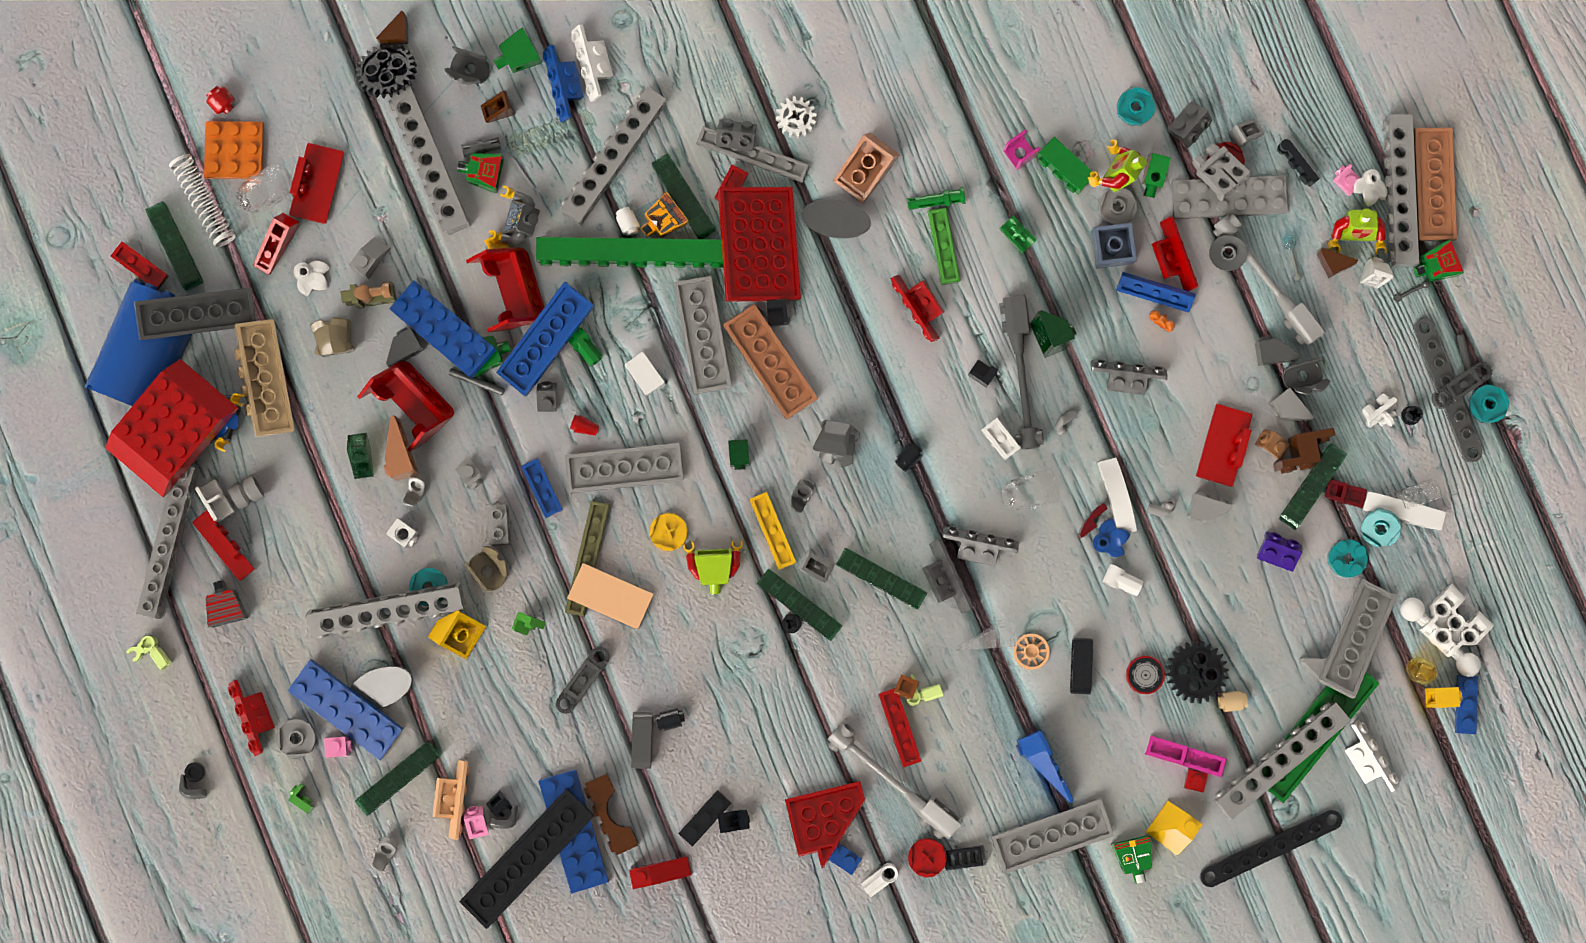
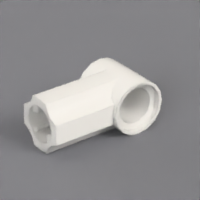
(1119, 579)
(878, 880)

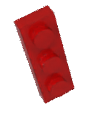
(139, 265)

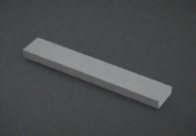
(758, 157)

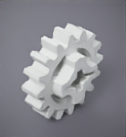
(790, 121)

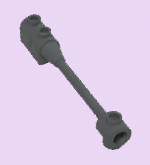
(1016, 326)

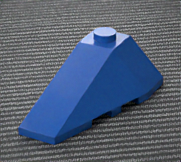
(1038, 753)

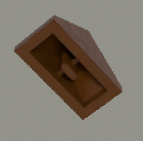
(395, 31)
(497, 107)
(1334, 262)

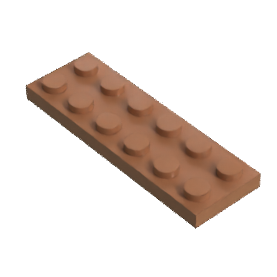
(1435, 184)
(770, 362)

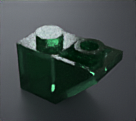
(360, 455)

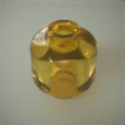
(1421, 670)

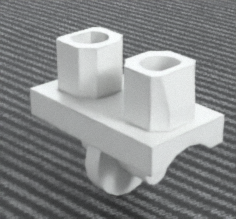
(1382, 415)

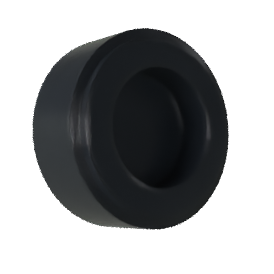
(195, 772)

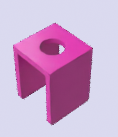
(1020, 142)

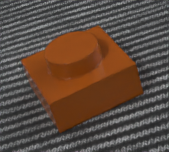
(906, 687)

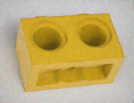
(1443, 697)

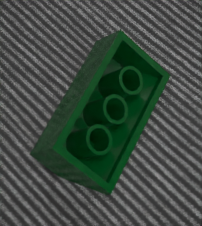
(1052, 333)

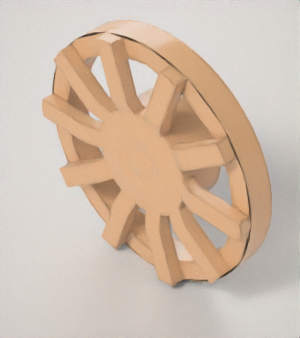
(1031, 651)

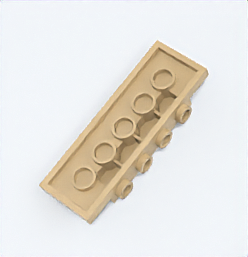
(263, 378)

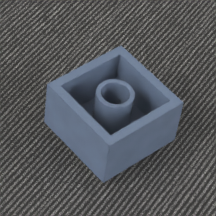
(1113, 245)

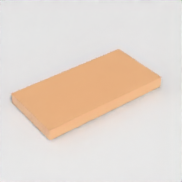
(610, 596)

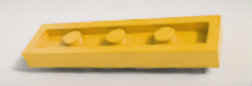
(772, 531)

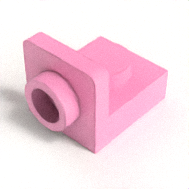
(1346, 179)
(337, 746)
(475, 822)

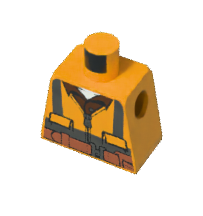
(664, 217)

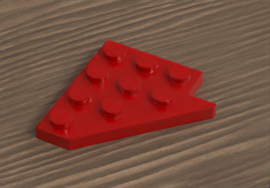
(823, 818)

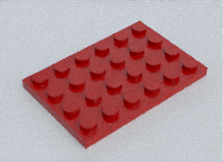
(759, 244)

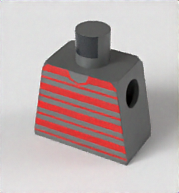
(224, 606)

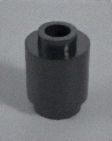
(908, 457)
(670, 719)

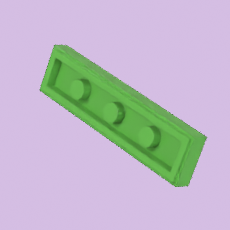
(943, 246)

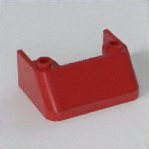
(516, 284)
(414, 397)

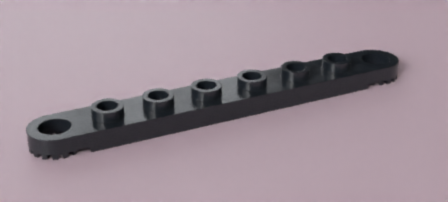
(1271, 848)

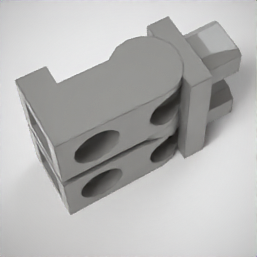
(1221, 171)

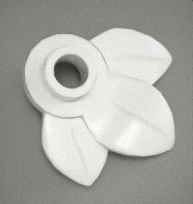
(1371, 189)
(313, 279)

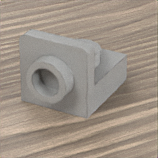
(470, 474)

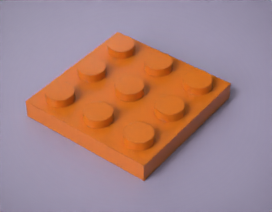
(233, 149)

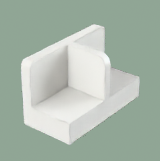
(644, 374)
(1000, 439)
(215, 501)

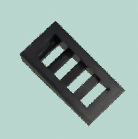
(981, 857)

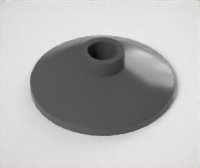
(1224, 259)

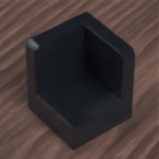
(777, 312)
(982, 373)

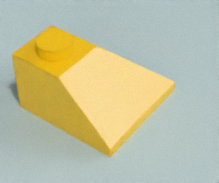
(457, 633)
(1173, 828)

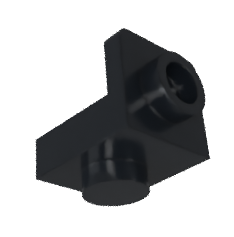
(733, 821)

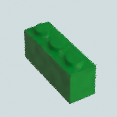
(1064, 165)

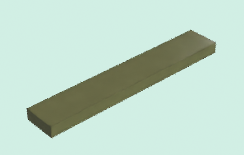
(589, 546)

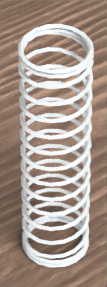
(181, 166)

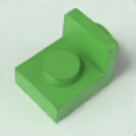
(524, 623)
(303, 802)

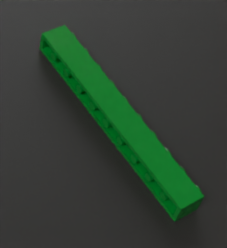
(629, 251)

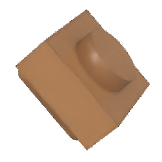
(1272, 443)

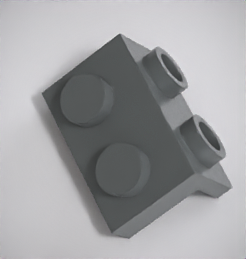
(1190, 123)
(736, 134)

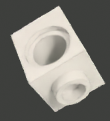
(395, 530)

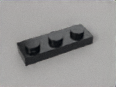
(704, 818)

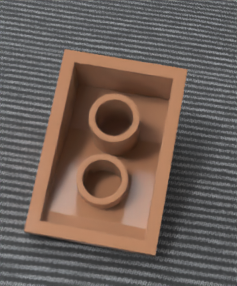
(866, 167)
(398, 459)

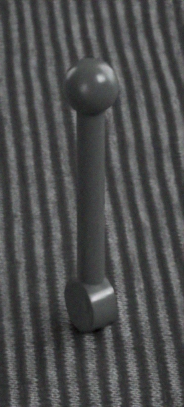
(1397, 298)

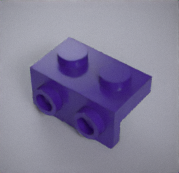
(1280, 551)

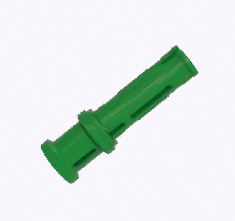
(944, 198)

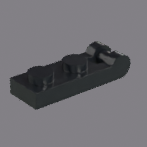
(1297, 162)

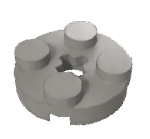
(1126, 200)
(288, 730)

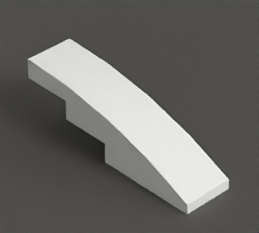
(1418, 515)

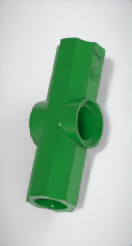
(582, 343)

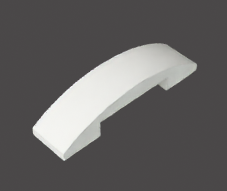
(1117, 494)

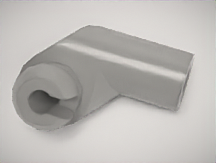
(1064, 419)
(1162, 510)

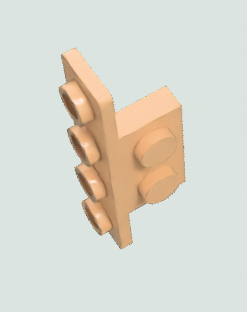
(449, 799)

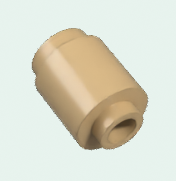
(1233, 701)

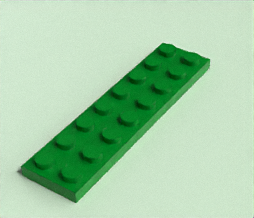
(1350, 706)

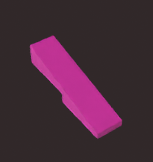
(1186, 756)

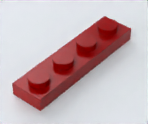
(899, 728)

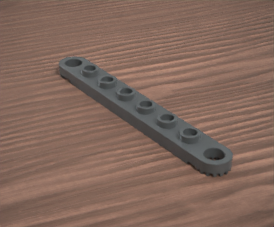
(1441, 375)

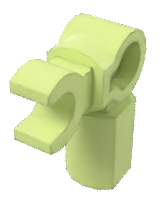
(147, 644)
(926, 694)

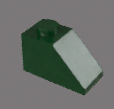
(738, 454)

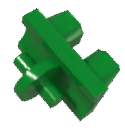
(1017, 234)

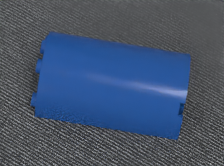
(130, 364)

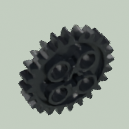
(386, 70)
(1210, 661)

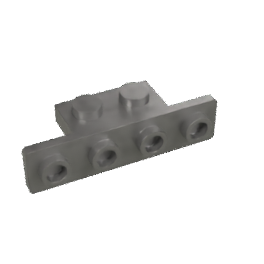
(1128, 377)
(978, 546)
(944, 578)

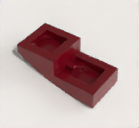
(1345, 493)
(1089, 524)

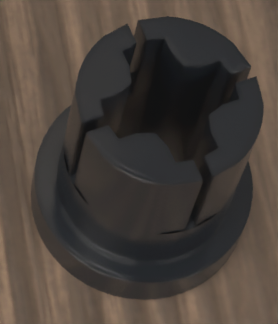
(1406, 416)
(793, 629)

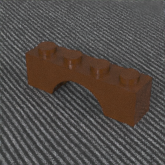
(621, 837)

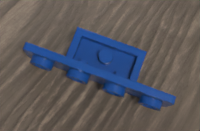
(564, 82)

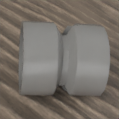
(247, 491)

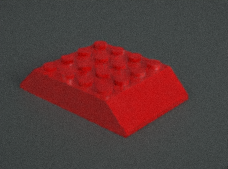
(169, 426)

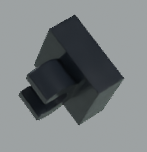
(498, 803)

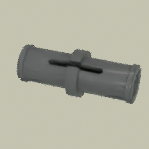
(481, 147)

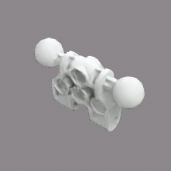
(1477, 627)

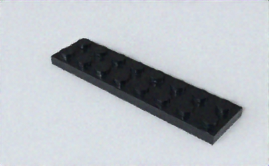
(527, 858)

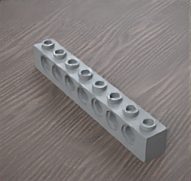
(1404, 125)
(579, 213)
(458, 220)
(167, 545)
(319, 627)
(1337, 721)

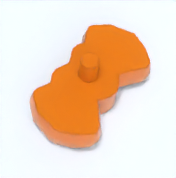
(1161, 321)

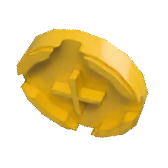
(668, 532)

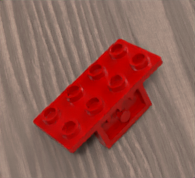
(315, 183)
(1225, 445)

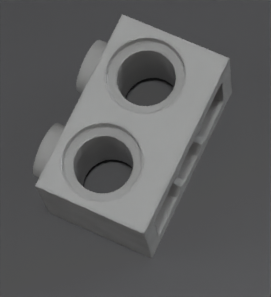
(498, 525)

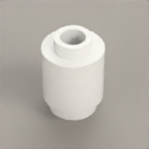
(627, 221)

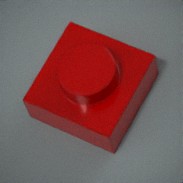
(1195, 780)

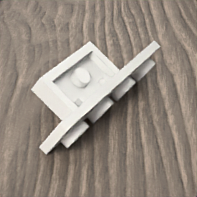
(593, 62)
(1368, 759)

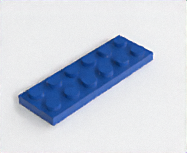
(442, 329)
(545, 339)
(345, 709)
(582, 855)

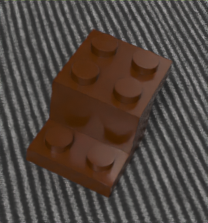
(1304, 450)

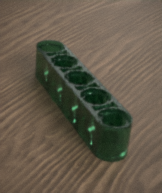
(683, 196)
(174, 246)
(1312, 486)
(881, 578)
(799, 604)
(397, 778)

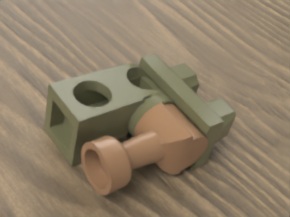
(367, 296)

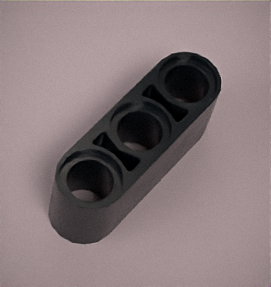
(1081, 666)

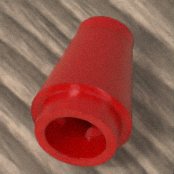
(583, 426)

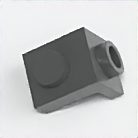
(546, 397)

